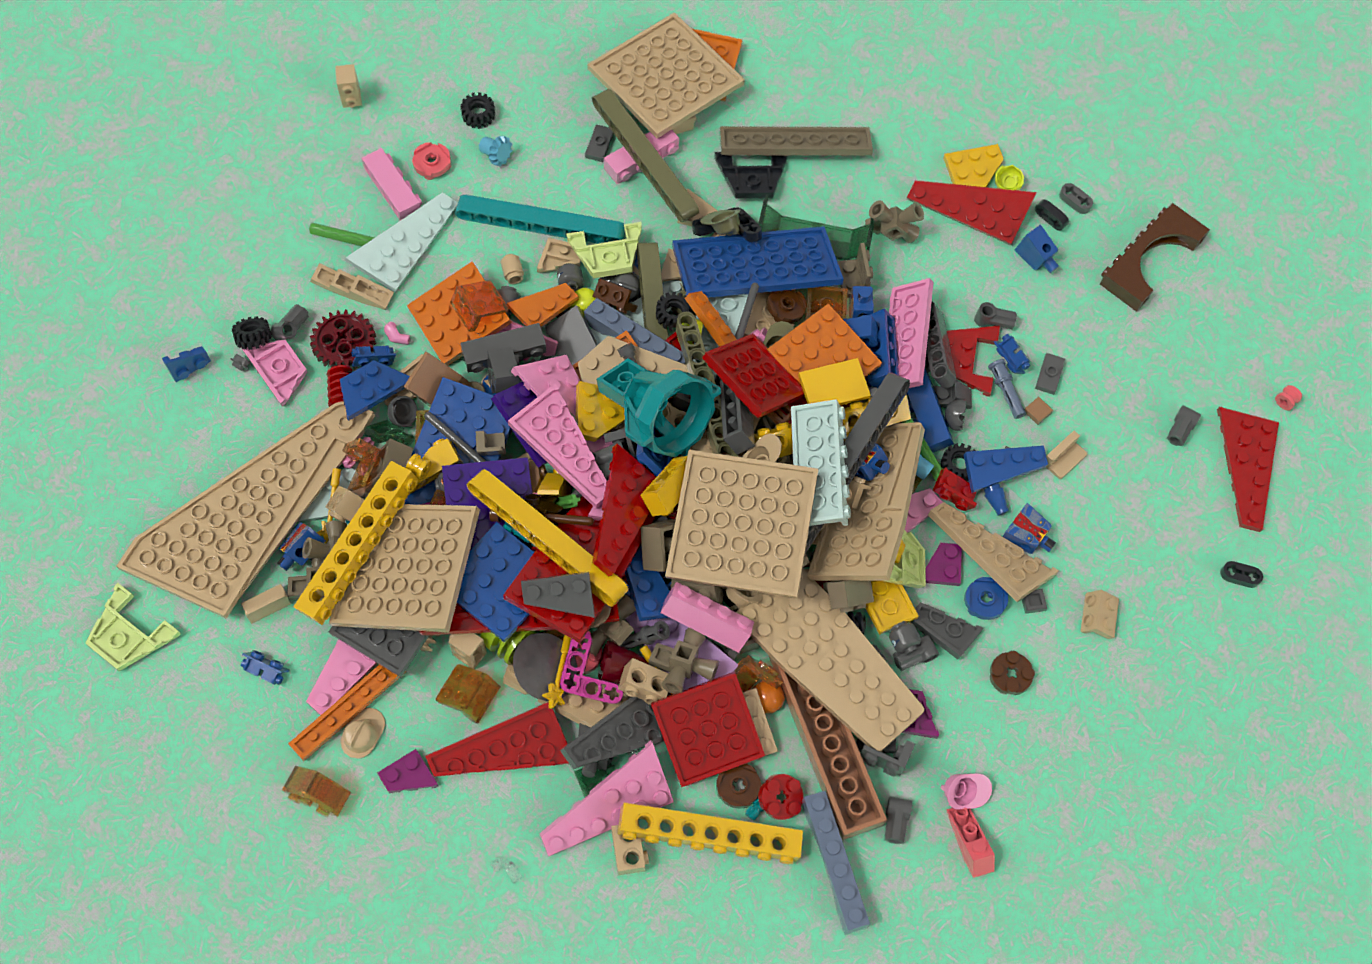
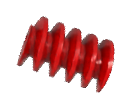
(334, 375)

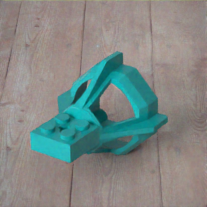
(645, 397)

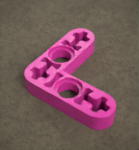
(582, 681)

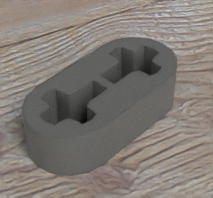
(1075, 198)

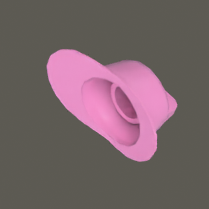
(967, 790)

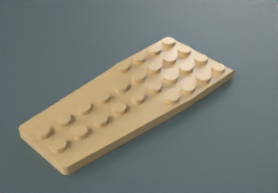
(874, 532)
(834, 663)

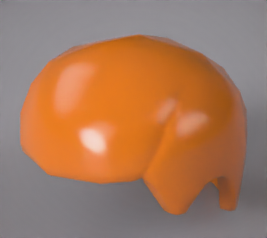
(770, 697)

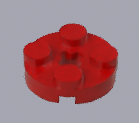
(793, 796)

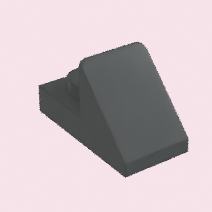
(956, 392)

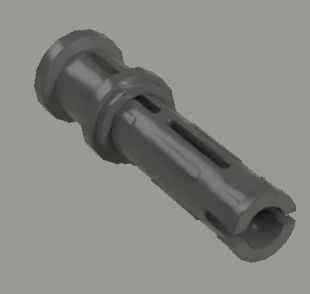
(647, 635)

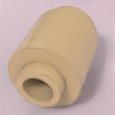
(512, 268)

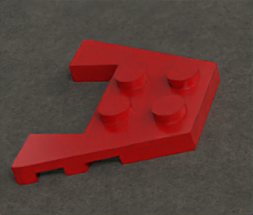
(963, 350)

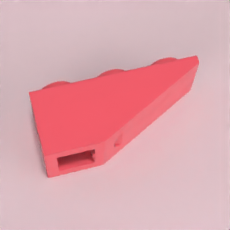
(972, 842)

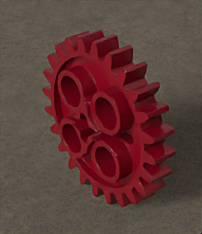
(342, 339)

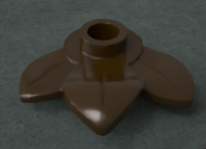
(543, 504)

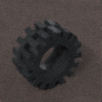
(478, 101)
(667, 302)
(251, 333)
(950, 454)

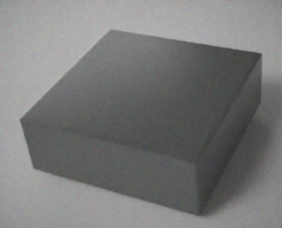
(1034, 602)

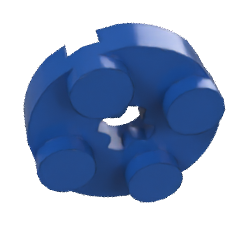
(977, 606)

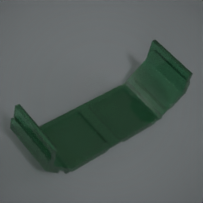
(843, 240)

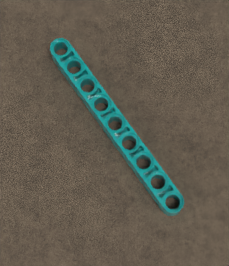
(537, 219)

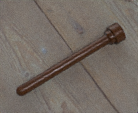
(555, 518)

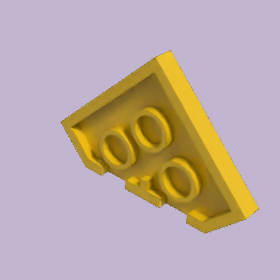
(973, 165)
(596, 412)

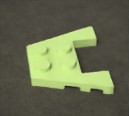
(608, 257)
(911, 567)
(120, 640)

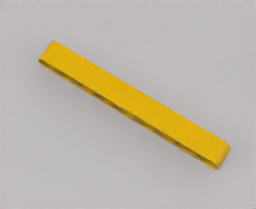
(544, 535)

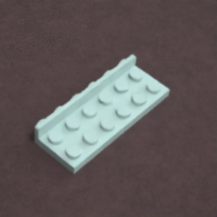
(820, 445)

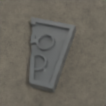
(562, 593)
(946, 631)

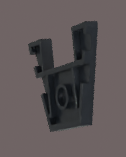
(751, 180)

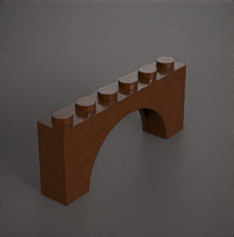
(1171, 227)

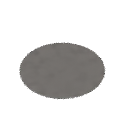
(537, 664)

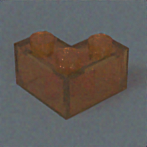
(315, 789)

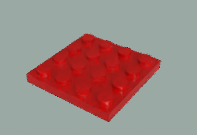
(754, 375)
(707, 729)

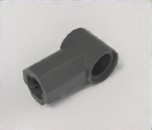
(994, 316)
(290, 322)
(1184, 422)
(924, 654)
(898, 813)

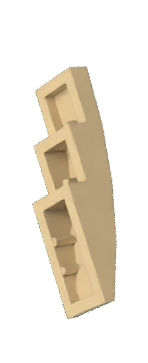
(352, 287)

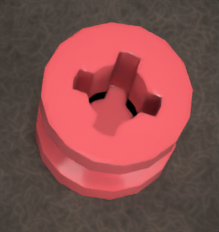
(1288, 397)

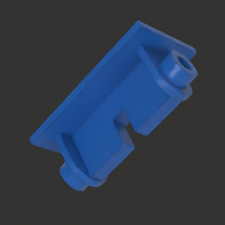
(382, 354)
(1016, 361)
(272, 669)

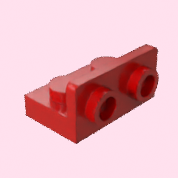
(955, 490)

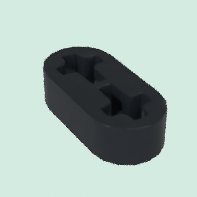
(1051, 214)
(1241, 574)

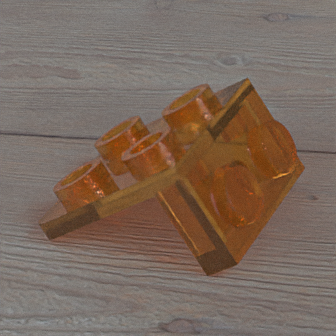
(751, 670)
(468, 692)

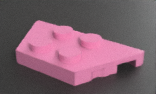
(278, 368)

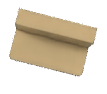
(1065, 456)
(266, 603)

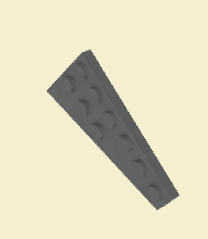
(618, 733)

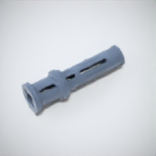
(1003, 380)

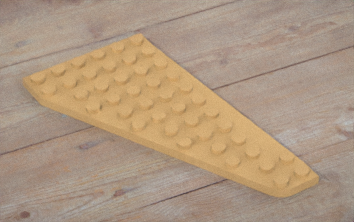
(232, 529)

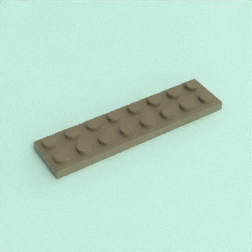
(795, 141)

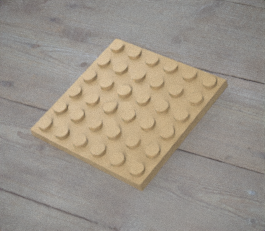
(665, 75)
(742, 523)
(412, 571)

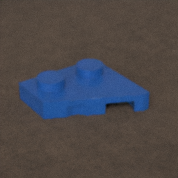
(187, 363)

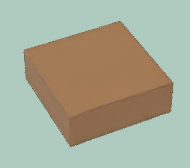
(1038, 410)

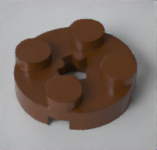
(786, 314)
(1013, 661)
(743, 797)

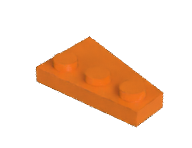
(543, 305)

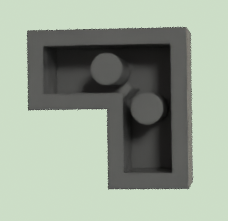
(499, 369)

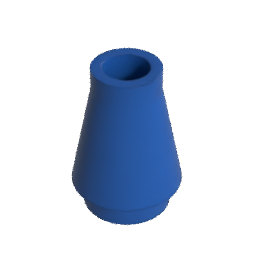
(996, 497)

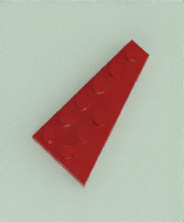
(981, 208)
(1249, 458)
(622, 509)
(516, 743)

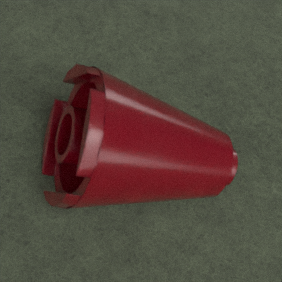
(613, 662)

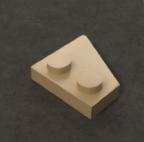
(555, 255)

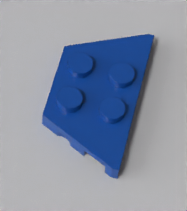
(369, 387)

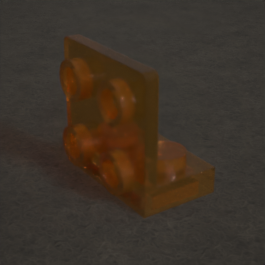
(477, 301)
(369, 459)

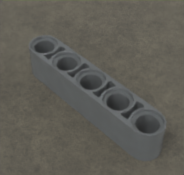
(939, 350)

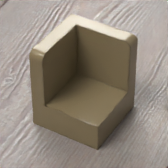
(490, 443)

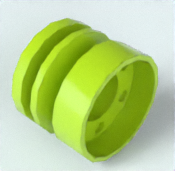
(507, 649)

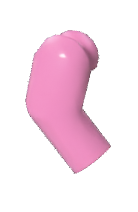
(394, 335)

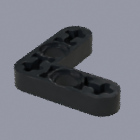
(748, 227)

